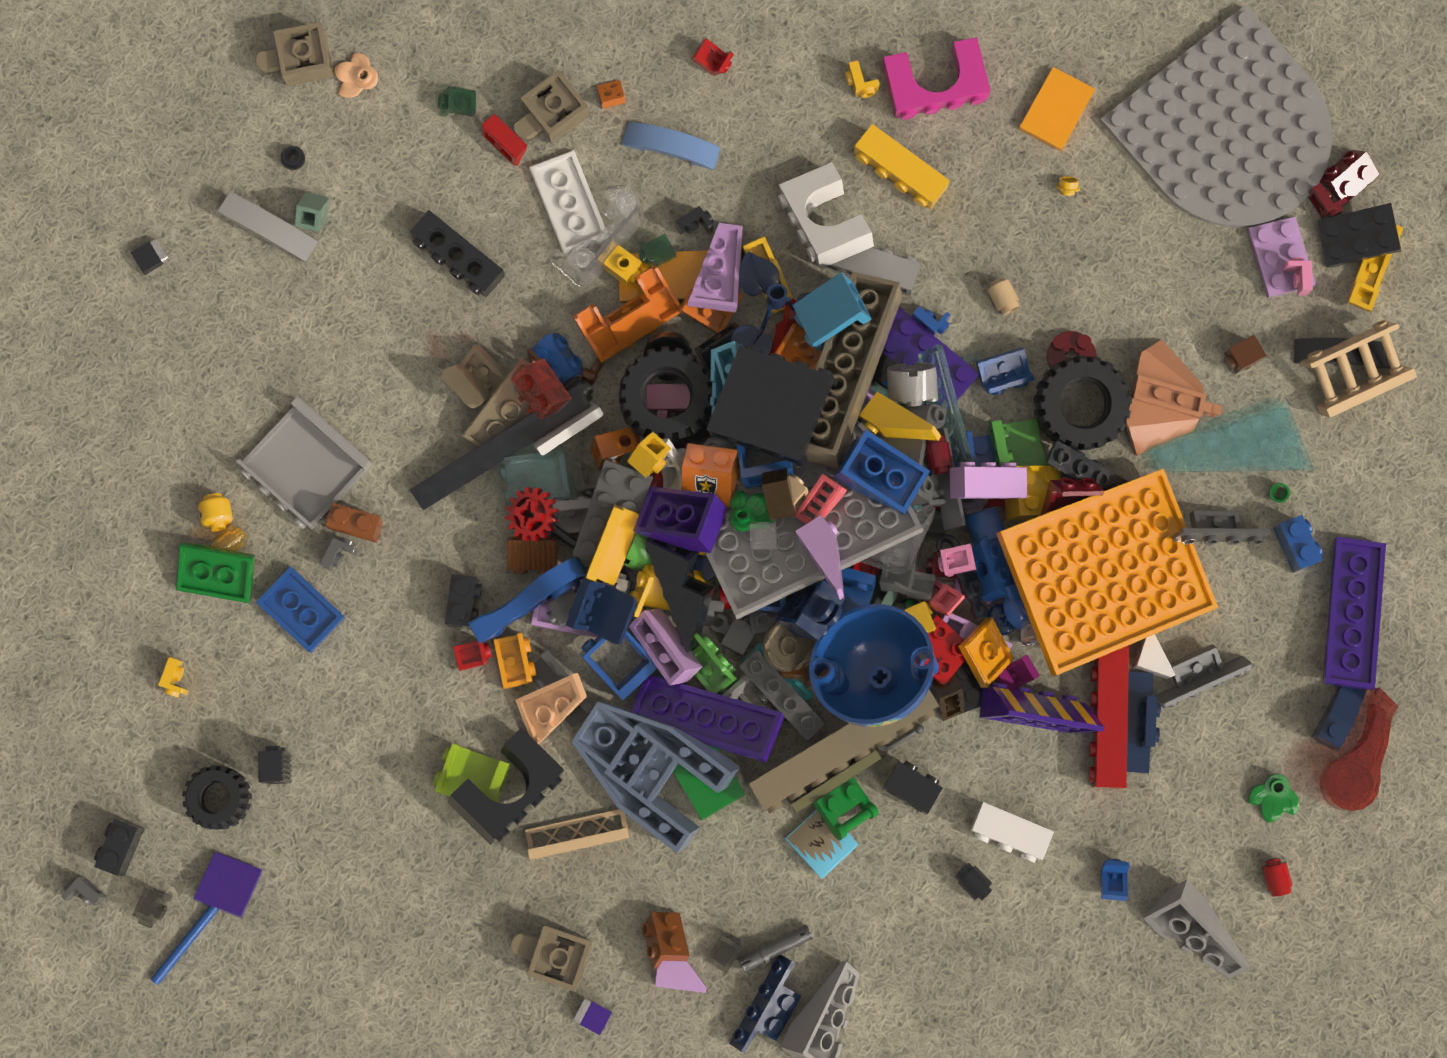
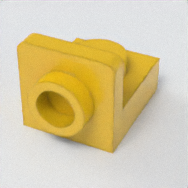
(172, 673)

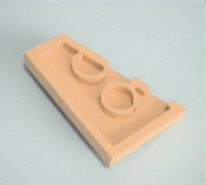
(550, 706)

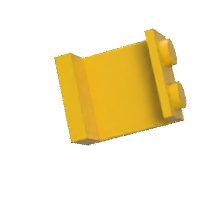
(649, 590)

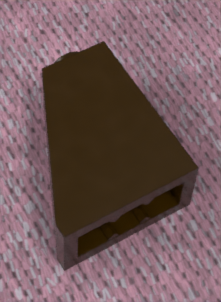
(949, 697)

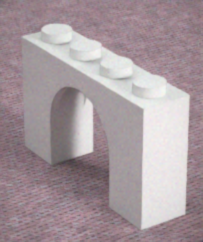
(824, 243)

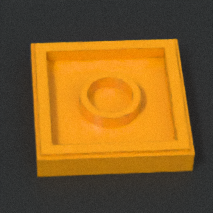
(986, 652)

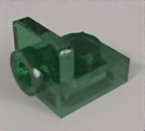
(457, 101)
(656, 251)

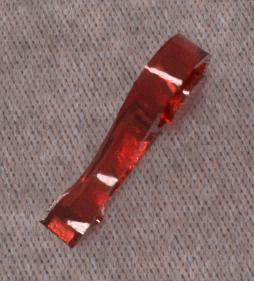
(1355, 777)

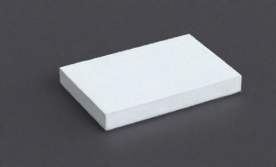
(568, 429)

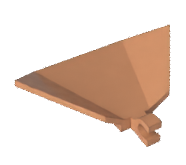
(1164, 400)

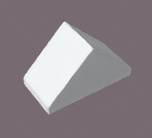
(1153, 659)

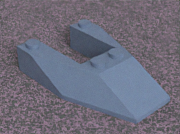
(635, 760)

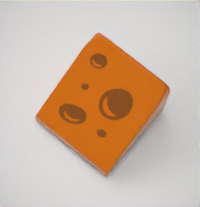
(611, 94)

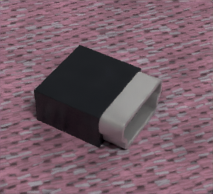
(149, 256)

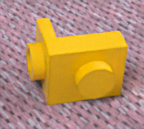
(855, 78)

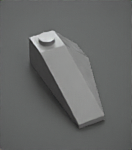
(1191, 920)
(818, 1025)

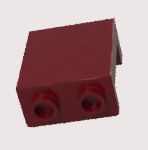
(1069, 491)

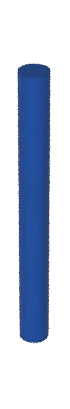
(183, 945)

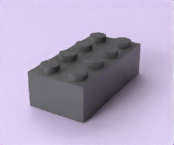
(615, 485)

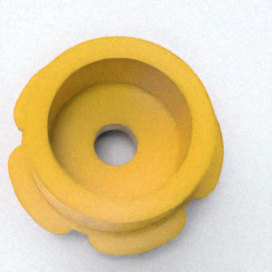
(1068, 185)

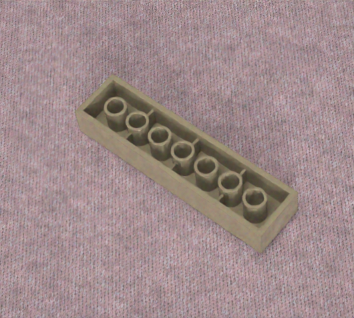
(853, 361)
(828, 756)

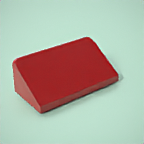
(504, 139)

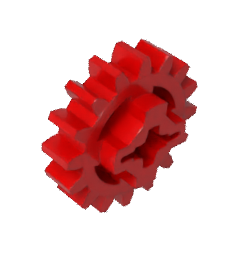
(535, 501)

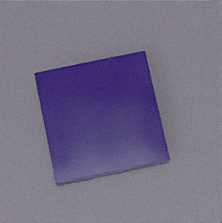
(228, 885)

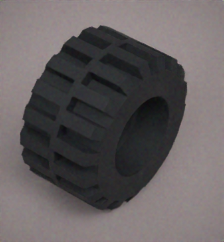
(195, 797)

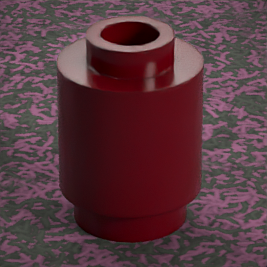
(938, 456)

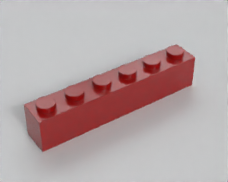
(1111, 708)

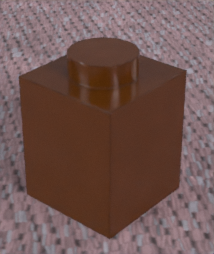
(1244, 354)

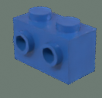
(1298, 543)

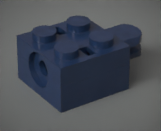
(811, 611)

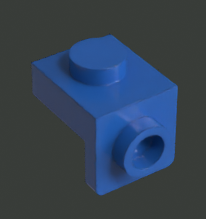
(1114, 880)

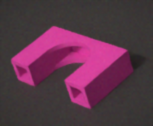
(910, 98)

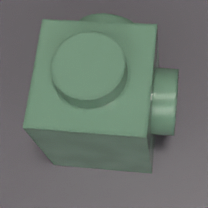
(311, 211)

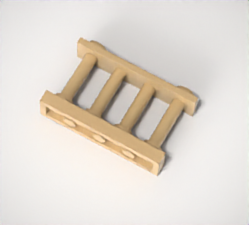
(1376, 383)

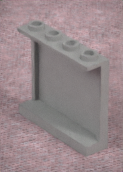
(304, 465)

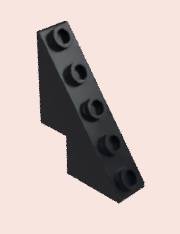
(685, 595)

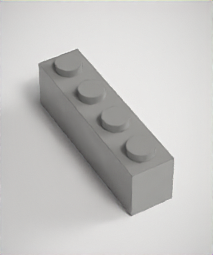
(881, 264)

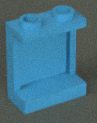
(830, 310)

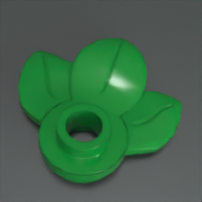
(751, 508)
(1273, 801)

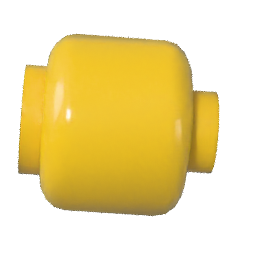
(215, 512)

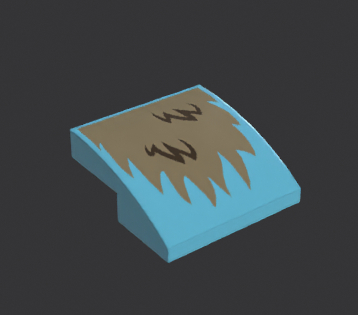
(819, 846)

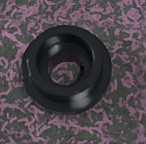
(289, 151)

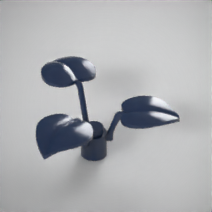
(755, 277)

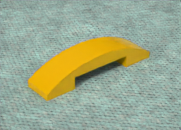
(1368, 279)

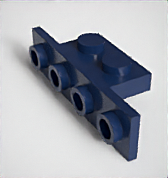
(1141, 721)
(769, 1008)

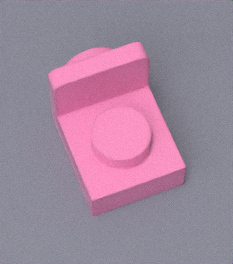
(1303, 277)
(956, 560)

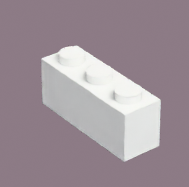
(1011, 832)

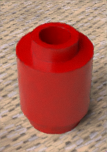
(1277, 877)

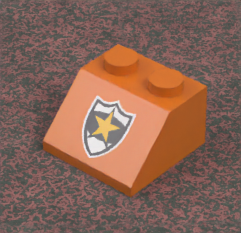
(711, 471)

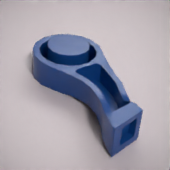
(547, 586)

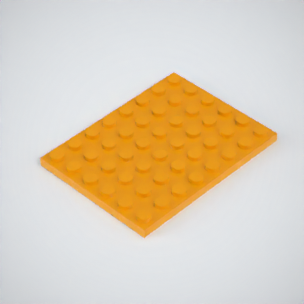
(1106, 572)

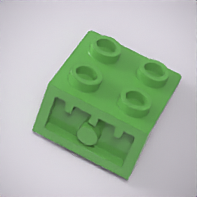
(1017, 443)

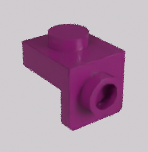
(1018, 673)

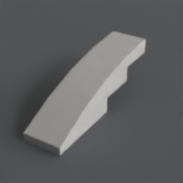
(267, 226)

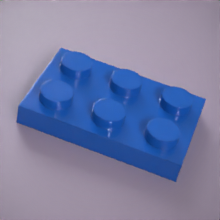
(300, 609)

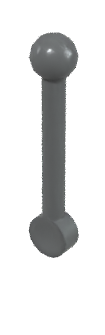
(919, 729)

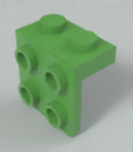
(716, 669)

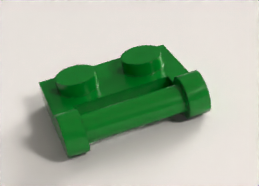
(839, 802)

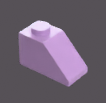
(679, 976)

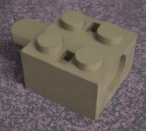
(299, 55)
(551, 109)
(554, 956)

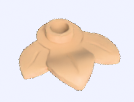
(352, 73)

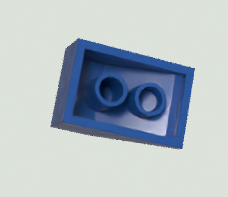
(881, 472)

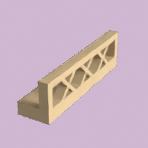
(580, 843)

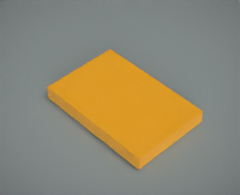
(1057, 109)

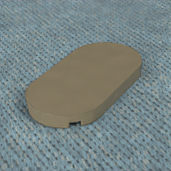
(785, 650)

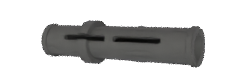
(775, 948)

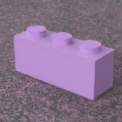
(988, 481)
(664, 646)

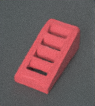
(819, 488)

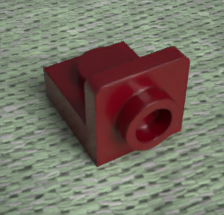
(1323, 203)

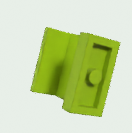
(482, 770)

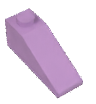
(821, 545)

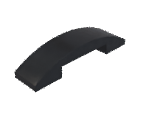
(1305, 346)

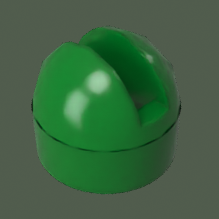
(1284, 495)

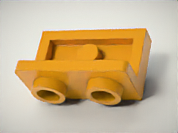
(514, 660)

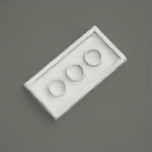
(568, 201)

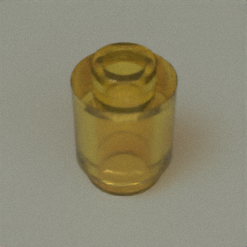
(230, 539)

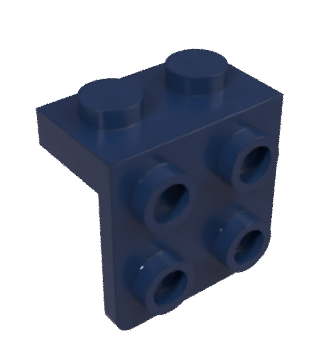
(601, 610)

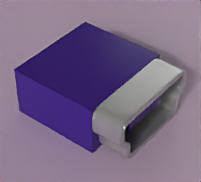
(592, 1016)

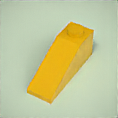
(895, 421)

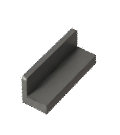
(550, 671)

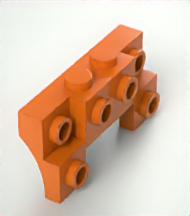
(632, 320)

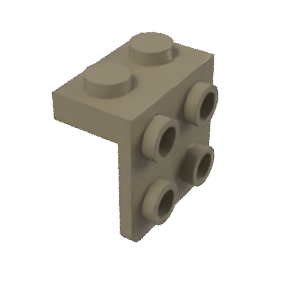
(474, 377)

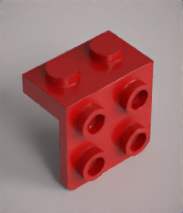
(946, 650)

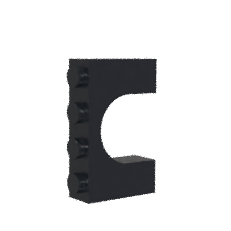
(494, 818)

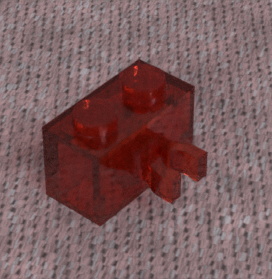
(541, 389)

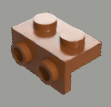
(665, 938)

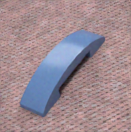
(671, 143)

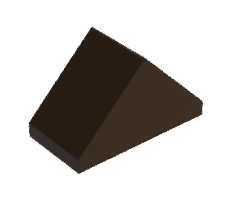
(778, 494)

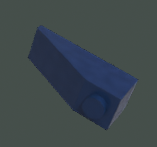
(1339, 717)

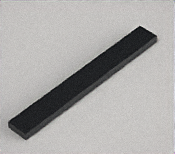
(494, 451)

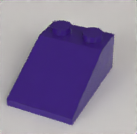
(681, 518)

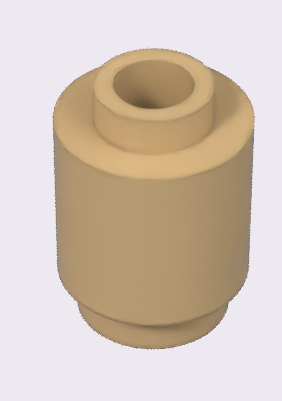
(1003, 296)

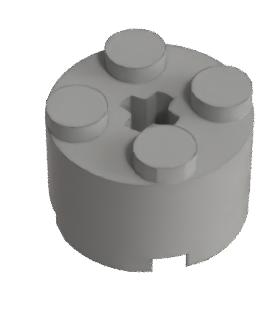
(912, 383)

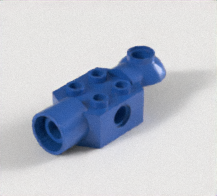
(992, 565)

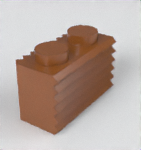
(354, 522)
(532, 555)

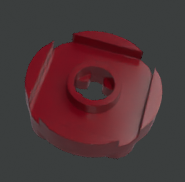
(1070, 340)

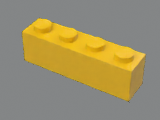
(901, 167)

